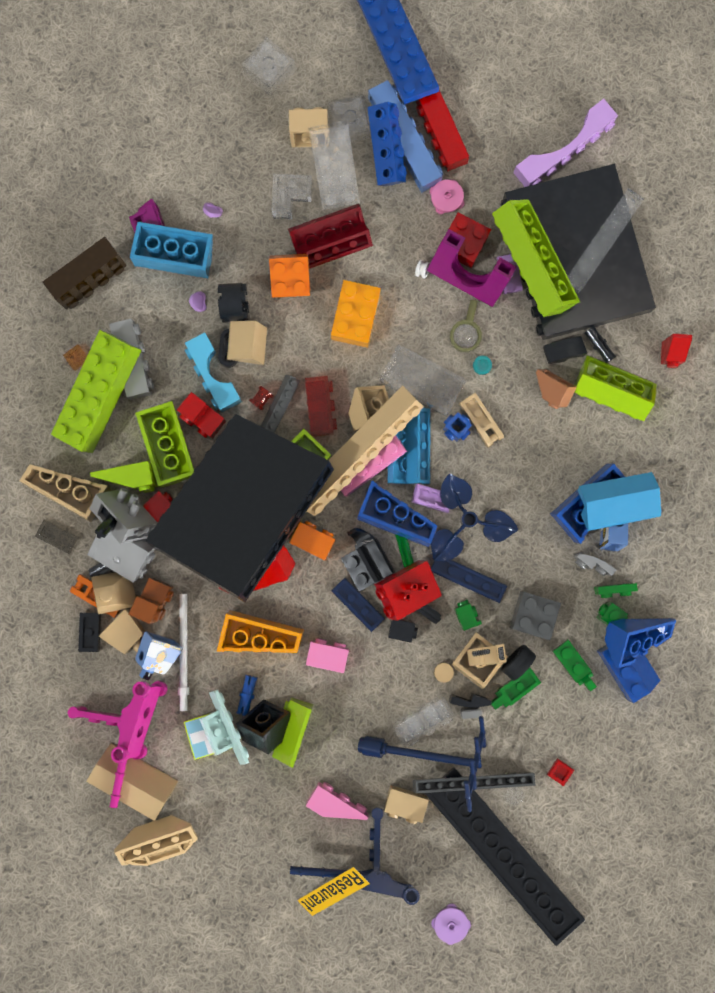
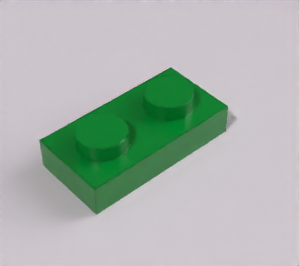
(623, 589)

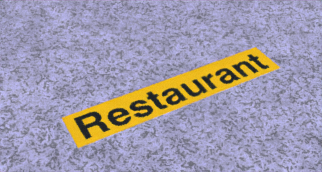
(333, 891)

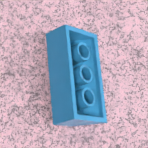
(172, 250)

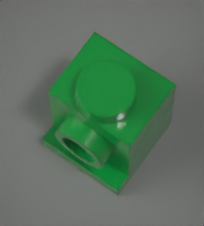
(467, 615)

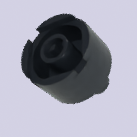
(233, 302)

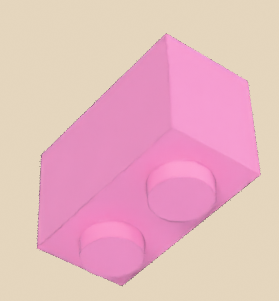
(327, 656)

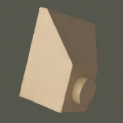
(366, 403)
(112, 592)

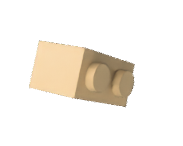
(406, 804)

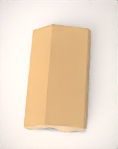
(142, 786)

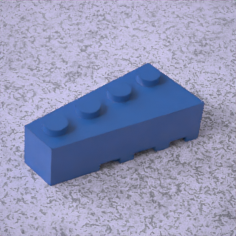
(569, 512)

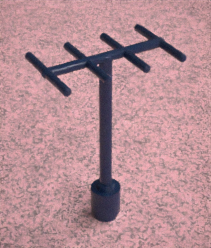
(377, 748)

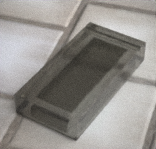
(56, 536)

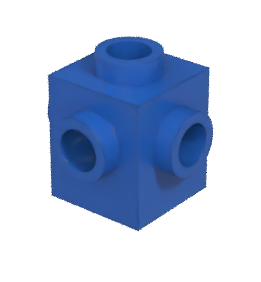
(459, 420)

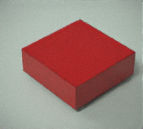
(560, 772)

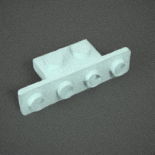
(220, 730)

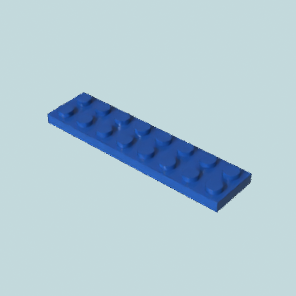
(399, 49)

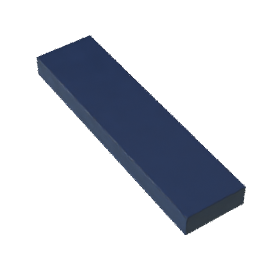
(470, 579)

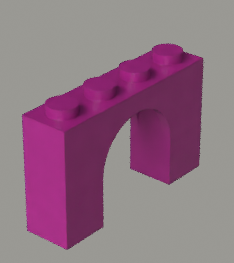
(483, 287)

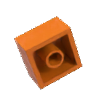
(289, 275)
(312, 540)

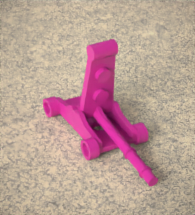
(132, 727)

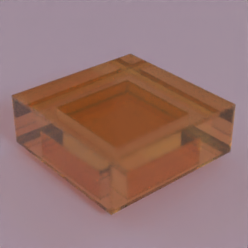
(75, 357)

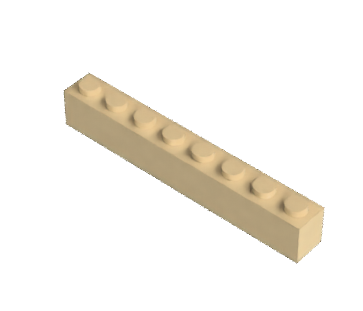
(366, 445)

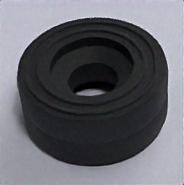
(518, 662)

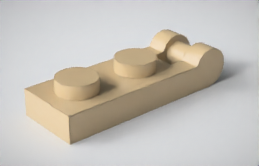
(481, 419)

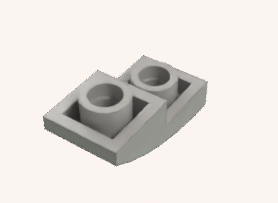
(586, 561)

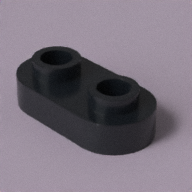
(223, 349)

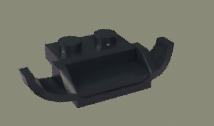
(368, 562)

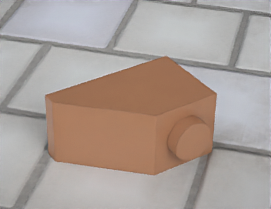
(554, 388)

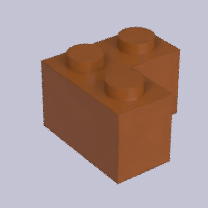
(151, 603)

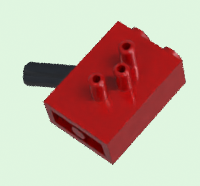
(409, 592)

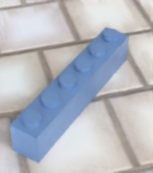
(416, 156)

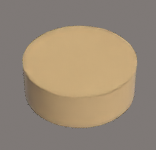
(443, 672)

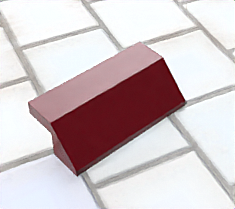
(331, 236)

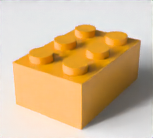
(355, 313)

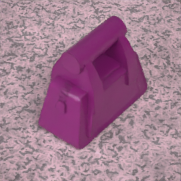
(147, 213)

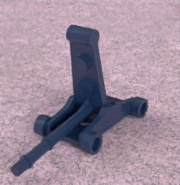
(379, 880)

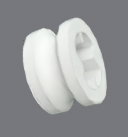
(421, 269)

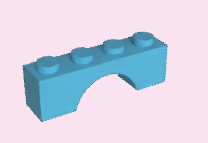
(201, 352)

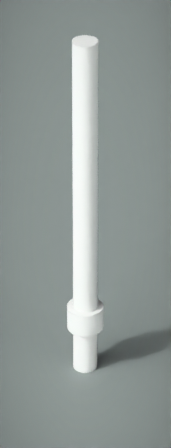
(183, 690)

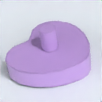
(212, 210)
(197, 301)

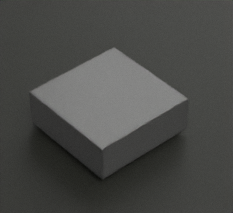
(473, 712)

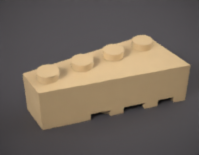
(64, 489)

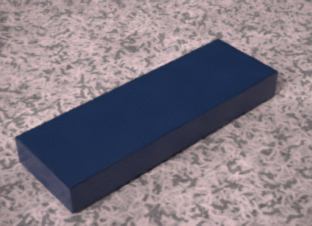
(357, 604)

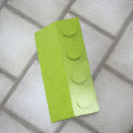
(615, 388)
(165, 444)

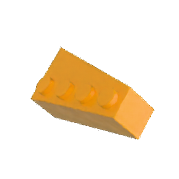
(255, 634)

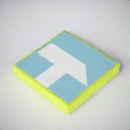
(197, 738)

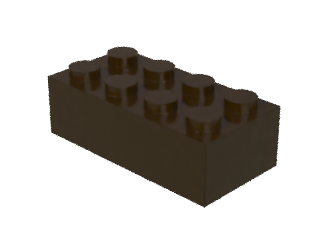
(85, 274)

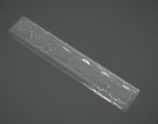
(604, 239)

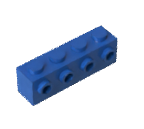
(387, 144)

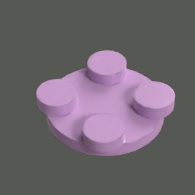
(451, 924)

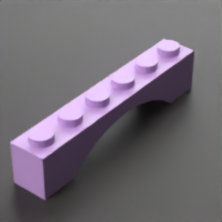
(535, 167)

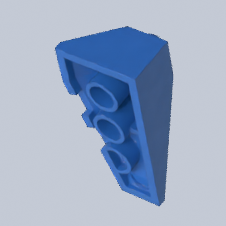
(634, 637)

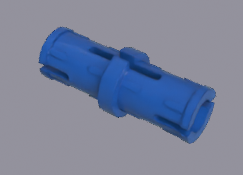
(246, 695)

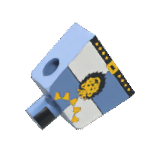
(614, 537)
(156, 654)

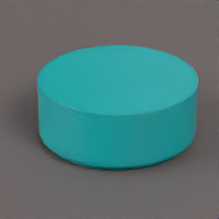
(482, 365)

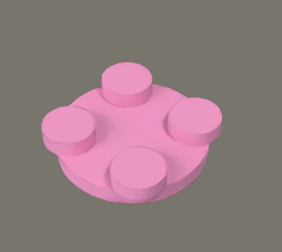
(447, 196)

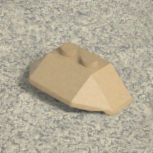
(156, 841)

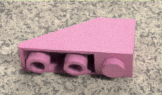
(331, 804)

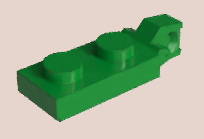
(574, 664)
(515, 690)

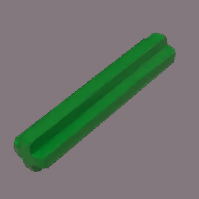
(405, 551)

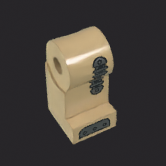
(487, 655)

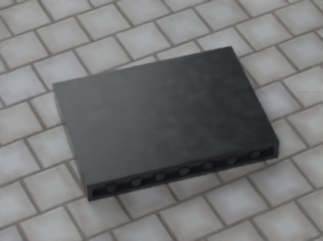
(571, 215)
(240, 506)

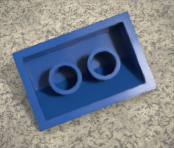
(635, 679)

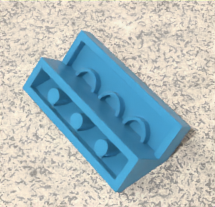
(415, 464)
(620, 501)

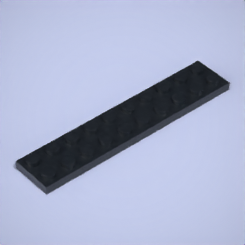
(509, 862)

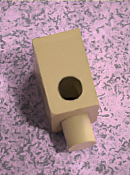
(124, 633)

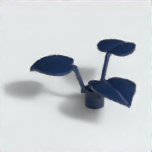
(454, 493)

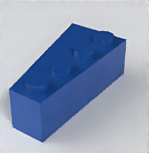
(387, 512)

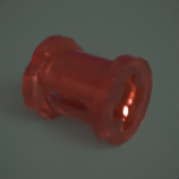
(261, 398)

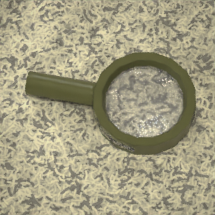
(466, 334)

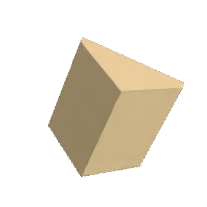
(247, 342)

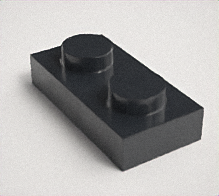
(89, 632)

